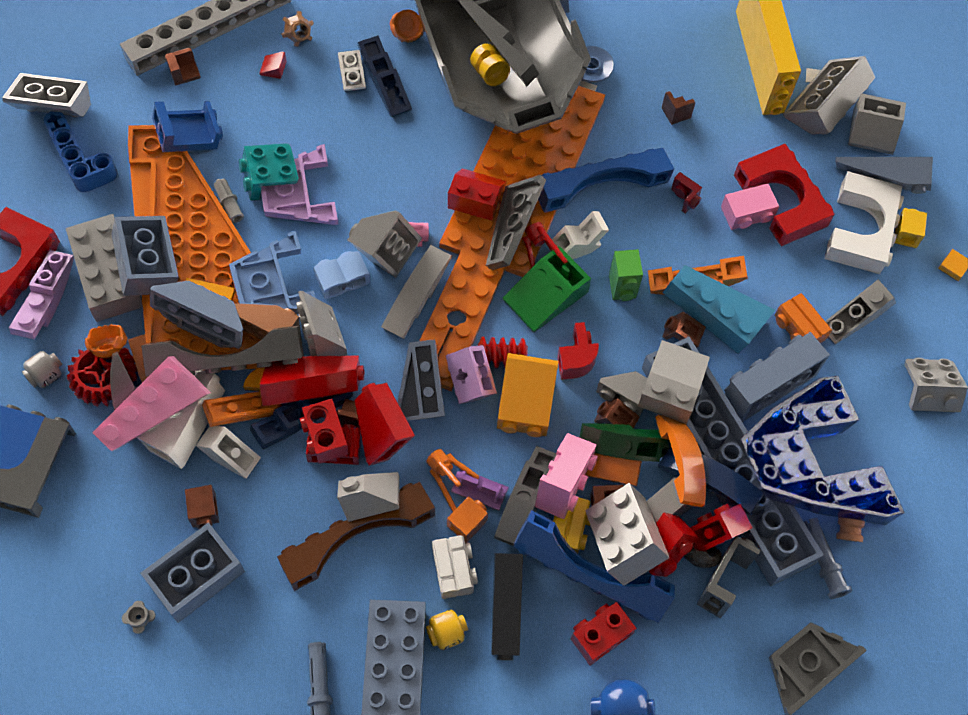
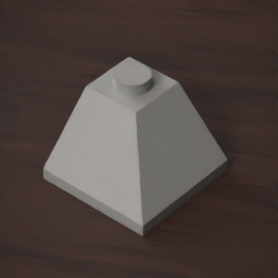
(368, 494)

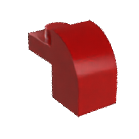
(577, 359)

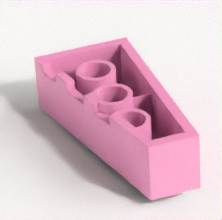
(151, 403)

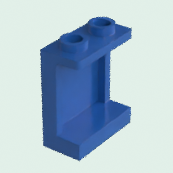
(186, 129)

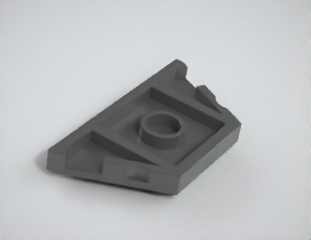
(809, 664)

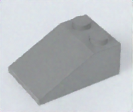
(674, 382)

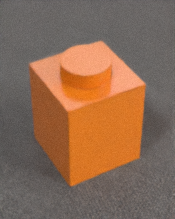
(467, 518)

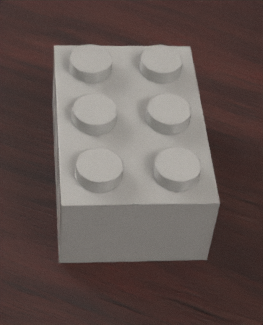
(626, 534)

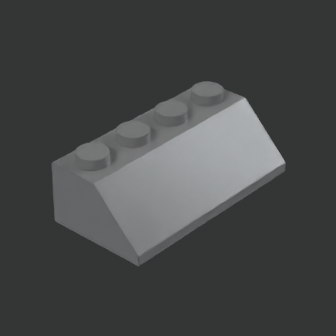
(830, 94)
(385, 240)

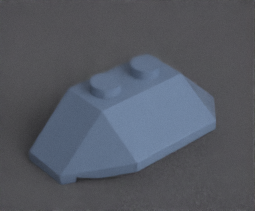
(199, 312)

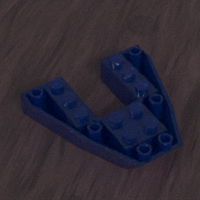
(789, 469)

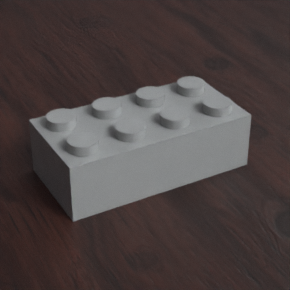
(98, 268)

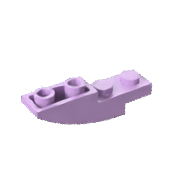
(45, 295)

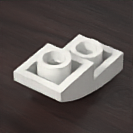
(351, 70)

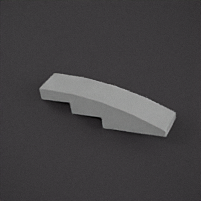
(416, 291)

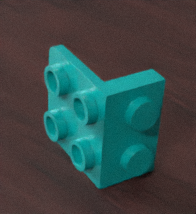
(267, 167)

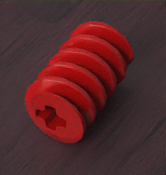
(499, 352)

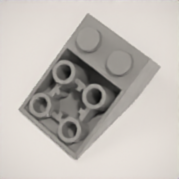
(320, 327)

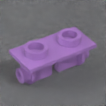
(482, 489)

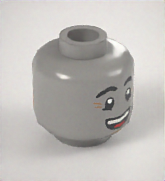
(42, 369)

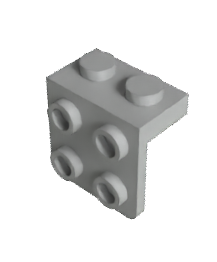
(936, 385)

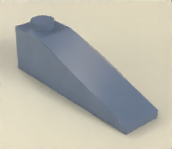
(908, 172)

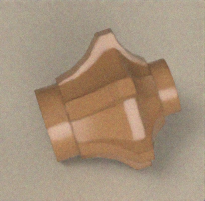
(290, 27)

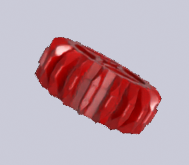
(88, 369)

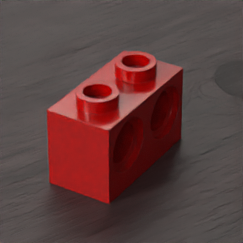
(327, 430)

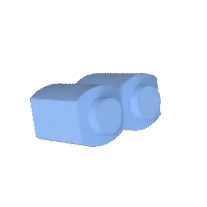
(341, 274)

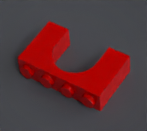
(782, 167)
(35, 244)

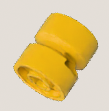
(490, 64)

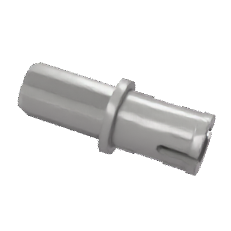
(228, 200)

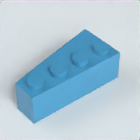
(719, 308)

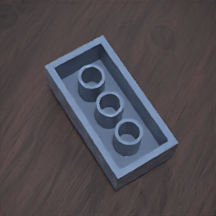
(776, 375)

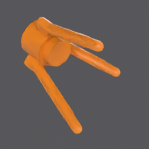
(442, 465)

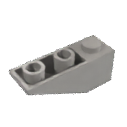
(860, 311)

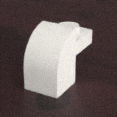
(583, 238)

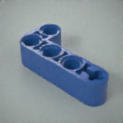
(85, 172)

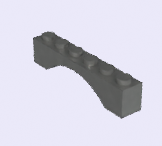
(277, 345)

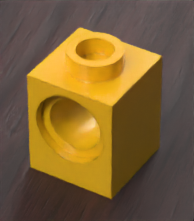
(911, 227)

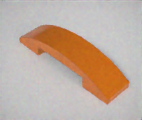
(728, 272)
(688, 457)

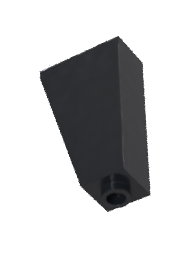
(506, 605)

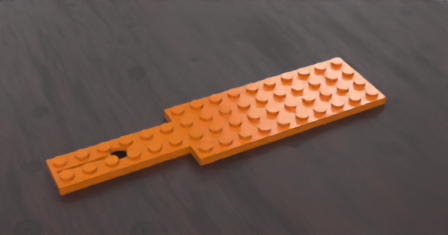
(512, 159)

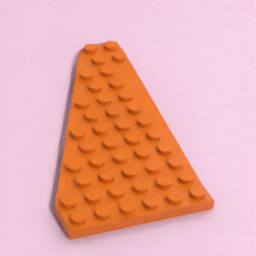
(198, 229)

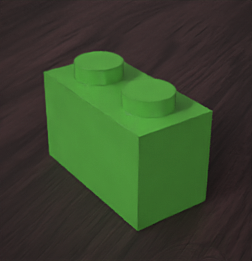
(625, 274)

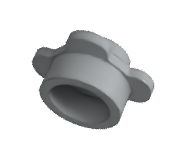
(138, 608)

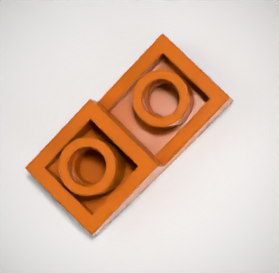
(616, 470)

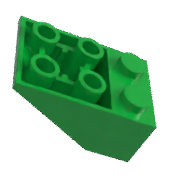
(547, 290)

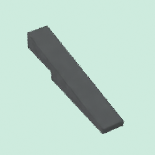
(501, 40)

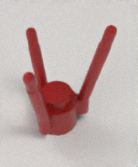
(537, 235)

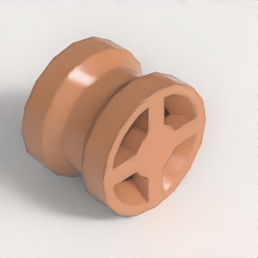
(850, 529)

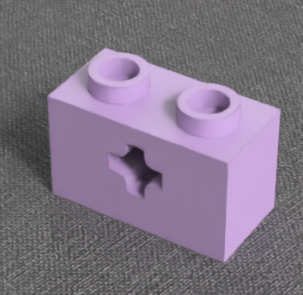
(471, 374)

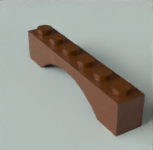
(305, 562)

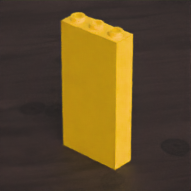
(769, 52)

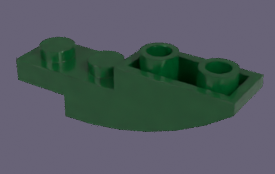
(625, 442)

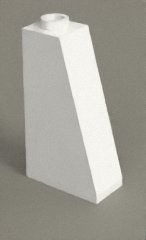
(179, 434)

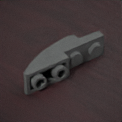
(523, 495)

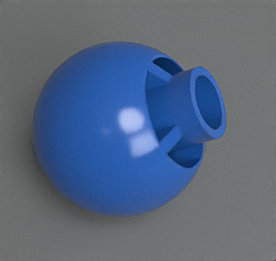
(623, 698)

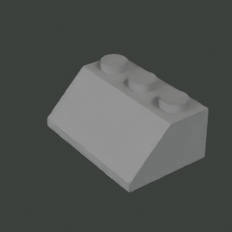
(49, 94)

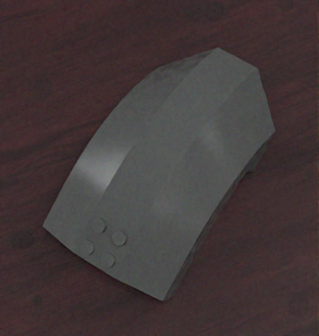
(539, 34)

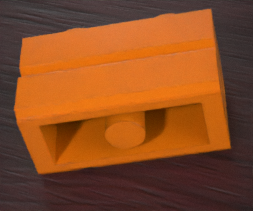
(801, 318)

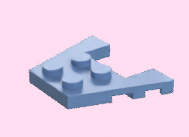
(259, 276)

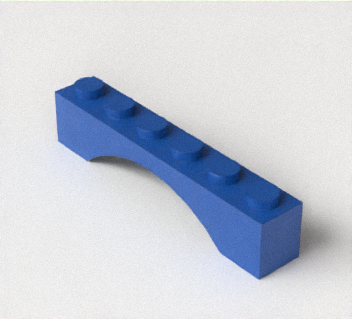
(642, 168)
(543, 541)

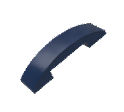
(721, 481)

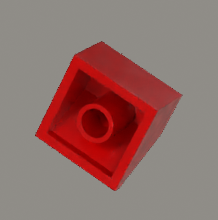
(475, 194)

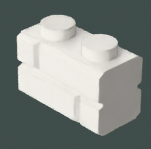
(453, 566)

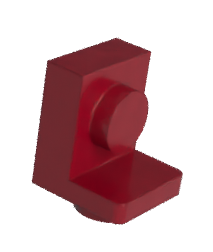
(687, 190)

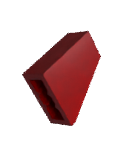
(381, 423)

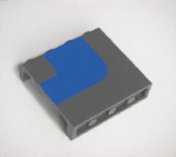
(26, 456)

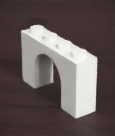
(882, 202)

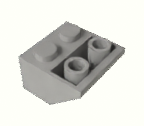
(876, 123)

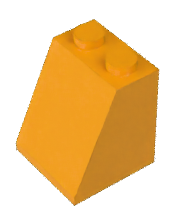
(527, 395)

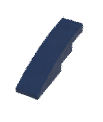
(384, 76)
(286, 419)

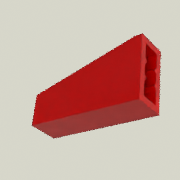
(310, 378)

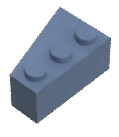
(421, 383)

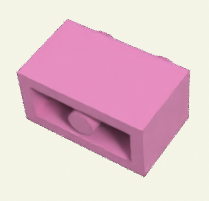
(749, 207)

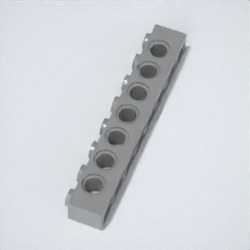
(192, 30)

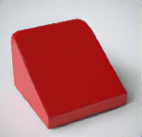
(273, 65)

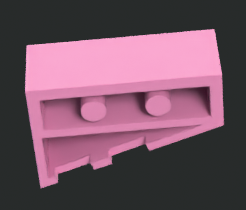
(566, 476)

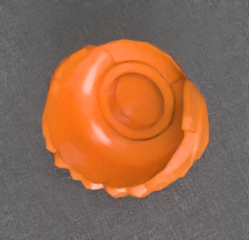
(406, 26)
(106, 340)

